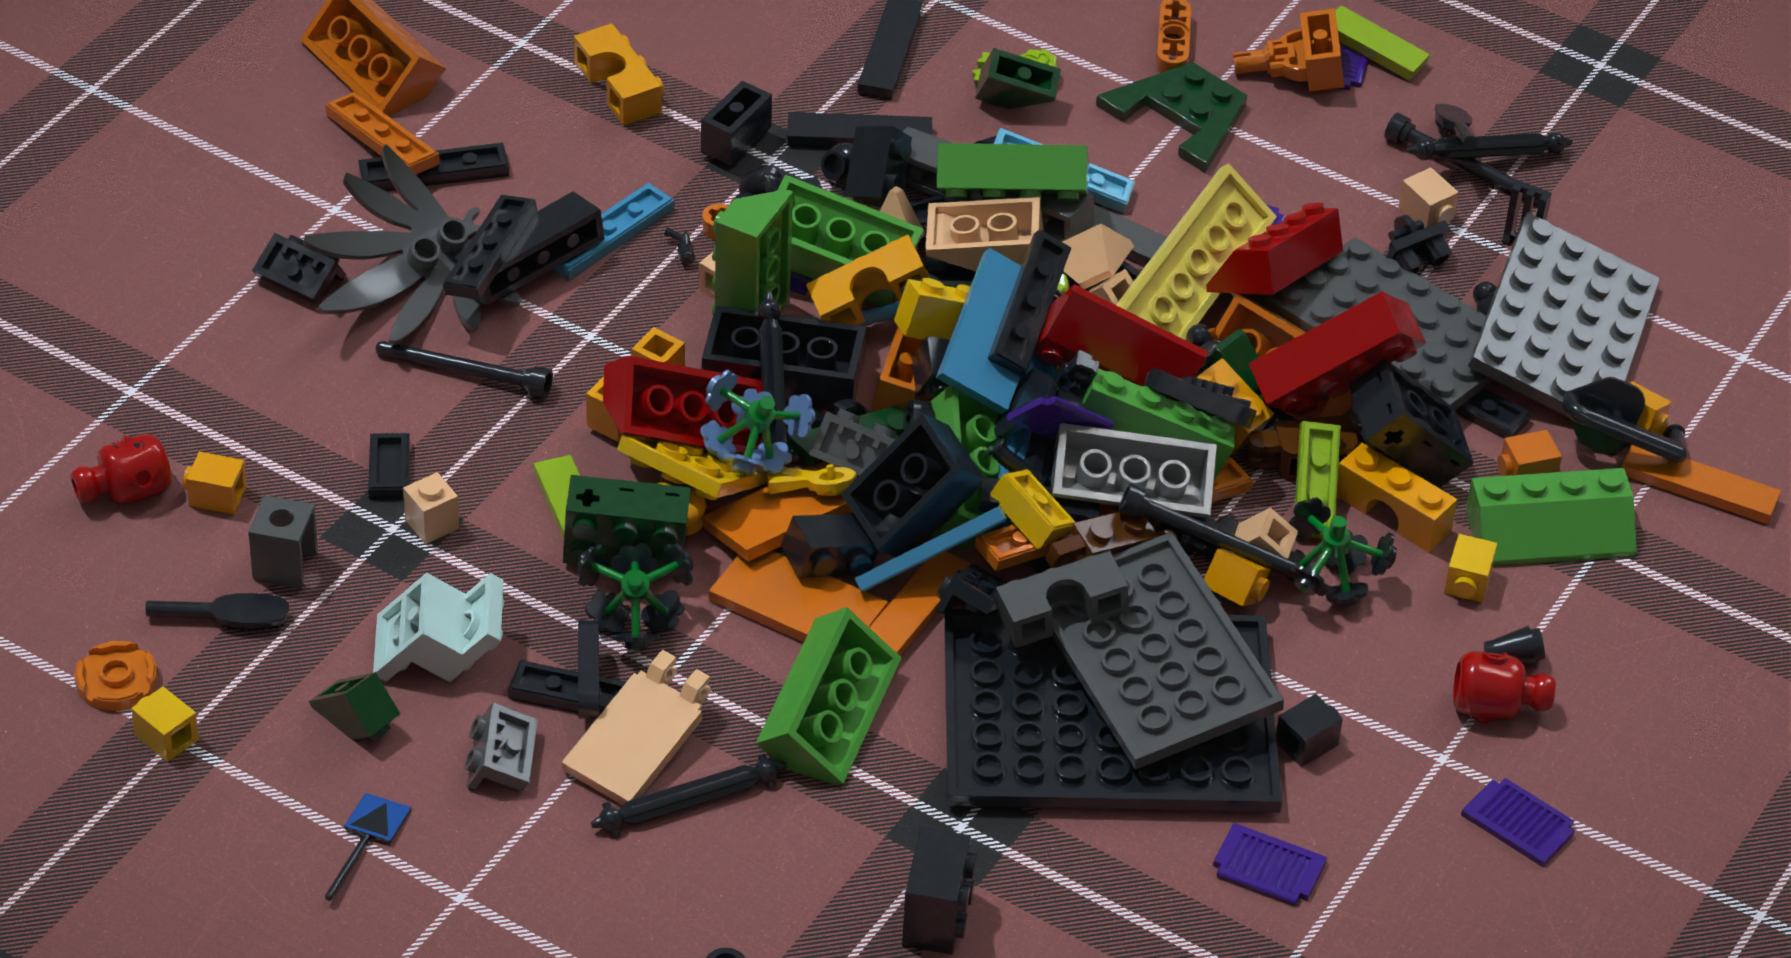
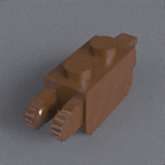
(1279, 446)
(1103, 534)

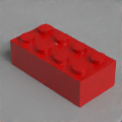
(1337, 354)

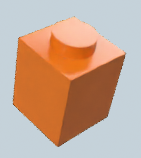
(1529, 454)

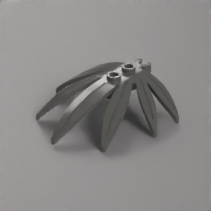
(425, 252)

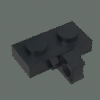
(1075, 377)

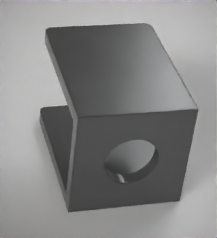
(279, 538)

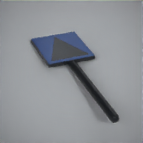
(373, 819)

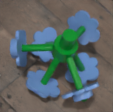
(755, 413)

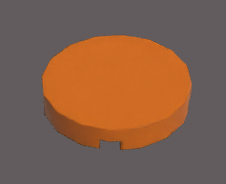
(115, 676)

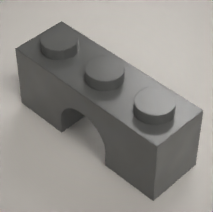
(1090, 584)

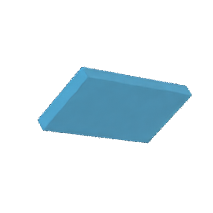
(965, 359)

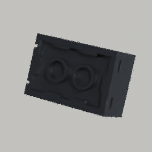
(1410, 424)

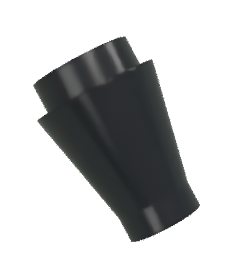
(1522, 643)

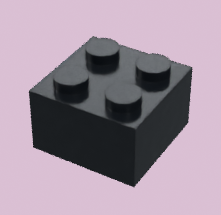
(938, 891)

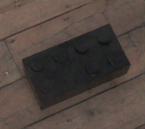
(818, 355)

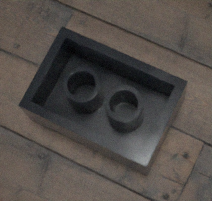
(913, 486)

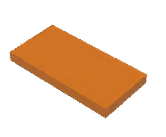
(761, 519)
(776, 596)

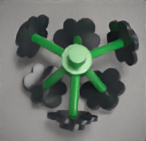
(1337, 549)
(635, 571)

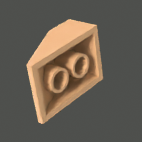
(966, 229)

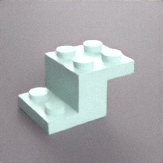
(438, 627)

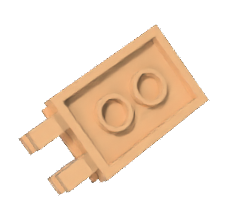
(638, 731)

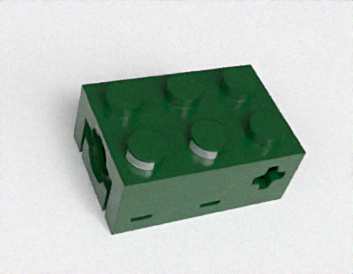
(623, 514)

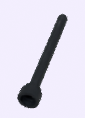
(1402, 130)
(535, 381)
(1138, 504)

